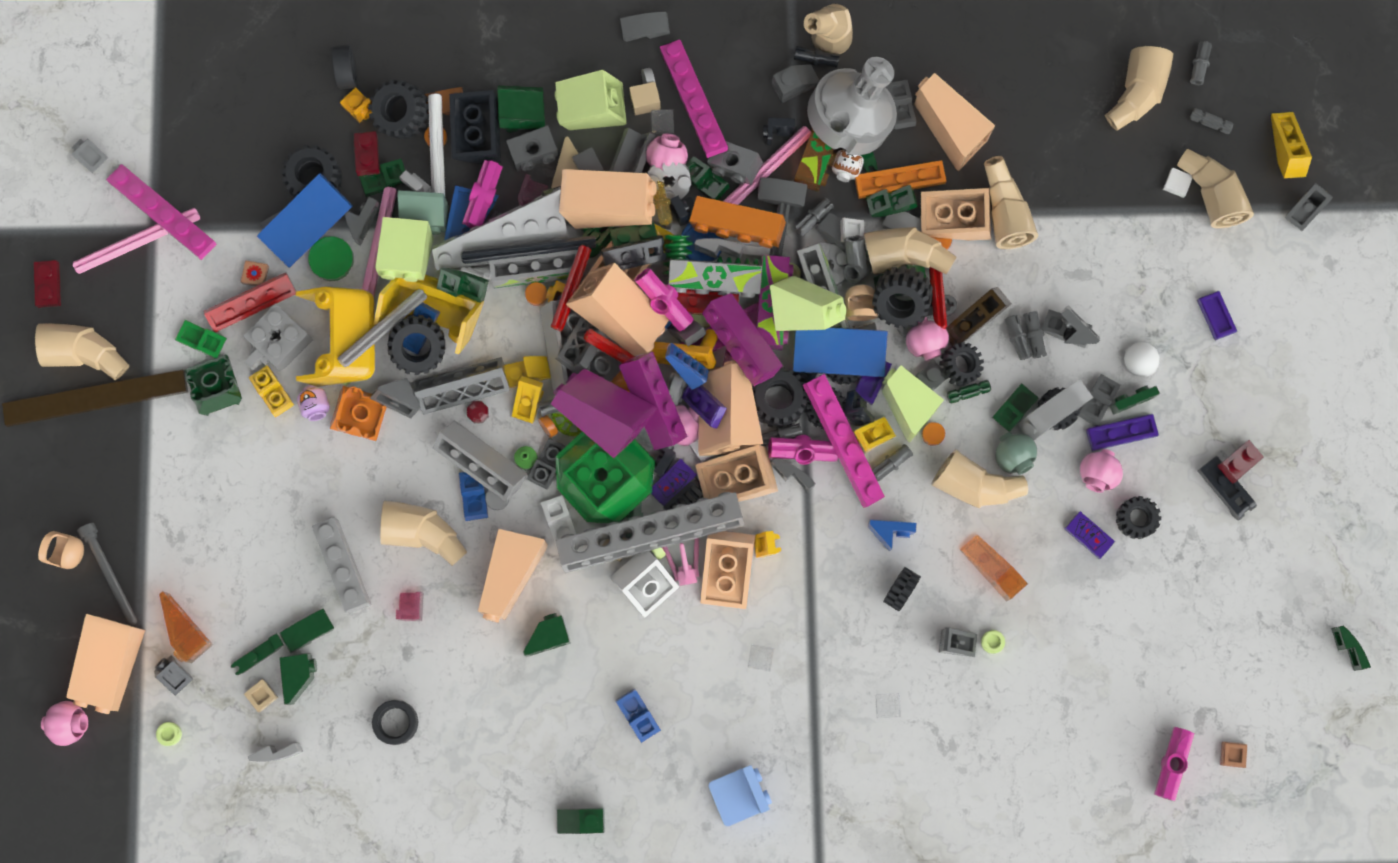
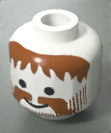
(847, 165)

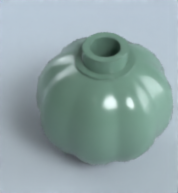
(1016, 453)

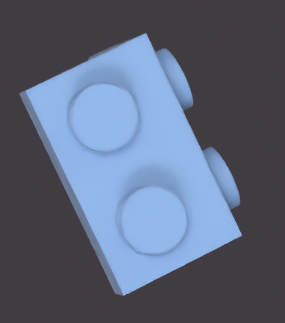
(739, 795)

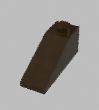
(977, 316)

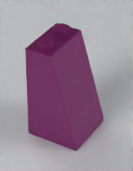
(602, 410)

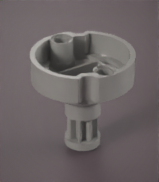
(854, 107)

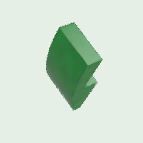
(201, 339)

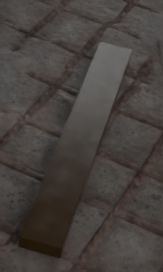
(94, 398)

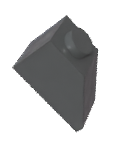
(794, 81)

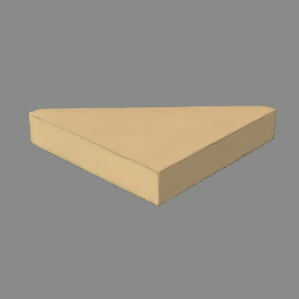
(565, 161)

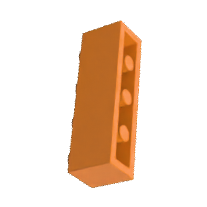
(737, 221)

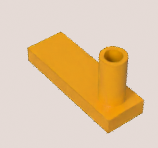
(700, 353)

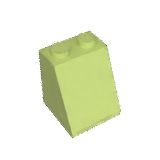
(590, 101)
(404, 249)
(805, 306)
(909, 401)

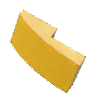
(271, 391)

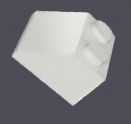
(644, 582)

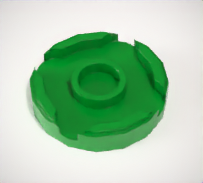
(331, 258)

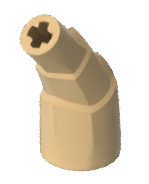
(830, 28)
(1144, 84)
(1220, 190)
(1010, 213)
(904, 247)
(77, 346)
(973, 484)
(418, 527)

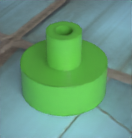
(528, 462)

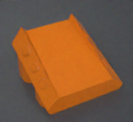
(357, 414)

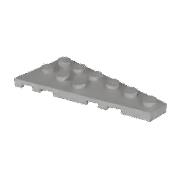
(522, 225)

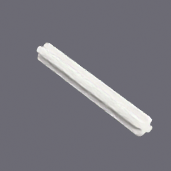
(436, 143)

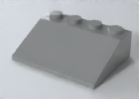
(601, 364)

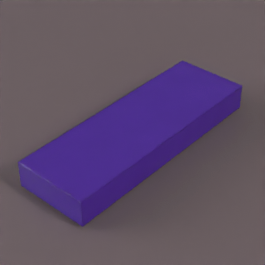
(705, 405)
(1122, 432)

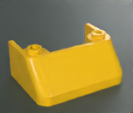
(456, 313)
(349, 321)

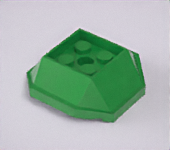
(608, 500)

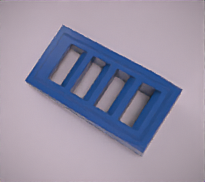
(687, 367)

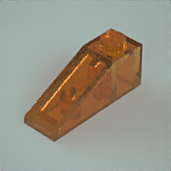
(994, 568)
(182, 631)

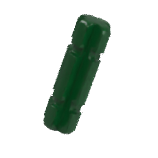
(968, 391)

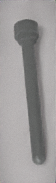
(89, 534)

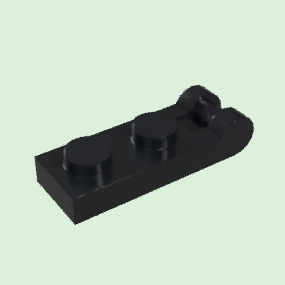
(635, 253)
(1226, 490)

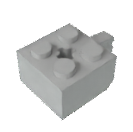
(269, 349)

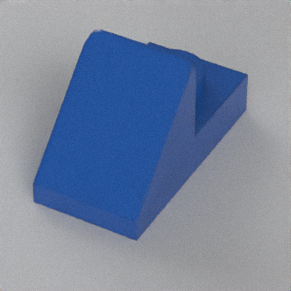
(885, 529)

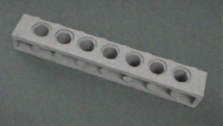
(661, 537)

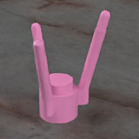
(686, 573)

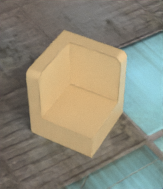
(644, 98)

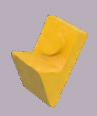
(531, 367)
(527, 398)
(874, 434)

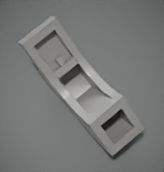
(1055, 410)

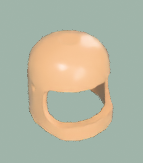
(859, 303)
(67, 551)

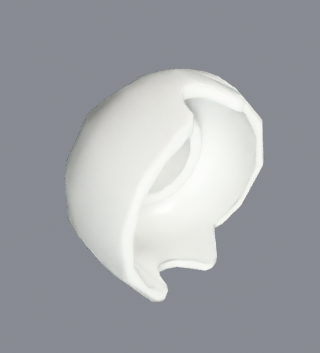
(1142, 359)

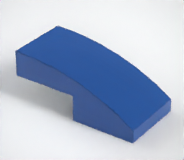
(415, 341)
(473, 498)
(638, 715)

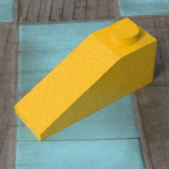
(1290, 145)

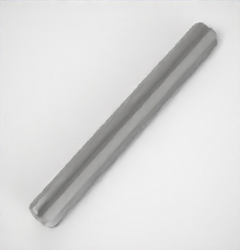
(382, 328)

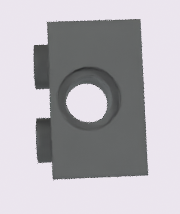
(538, 138)
(744, 171)

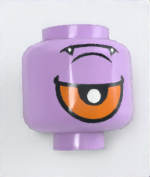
(313, 403)

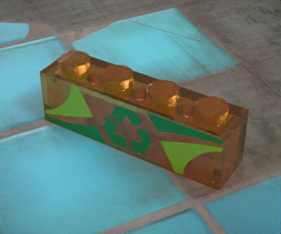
(815, 163)

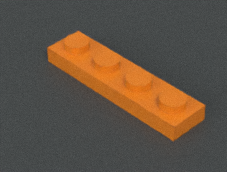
(893, 179)

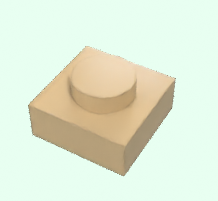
(261, 695)

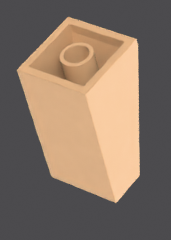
(952, 120)
(606, 198)
(618, 309)
(740, 422)
(509, 571)
(103, 663)

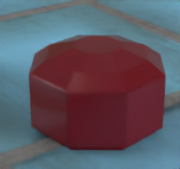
(477, 412)

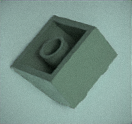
(424, 207)

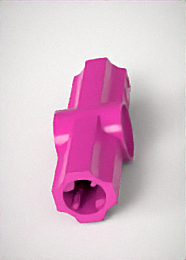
(482, 194)
(664, 299)
(801, 449)
(1170, 779)

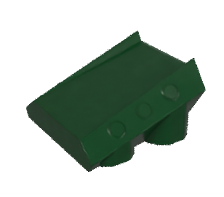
(521, 108)
(213, 385)

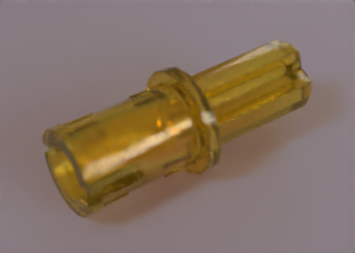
(662, 205)

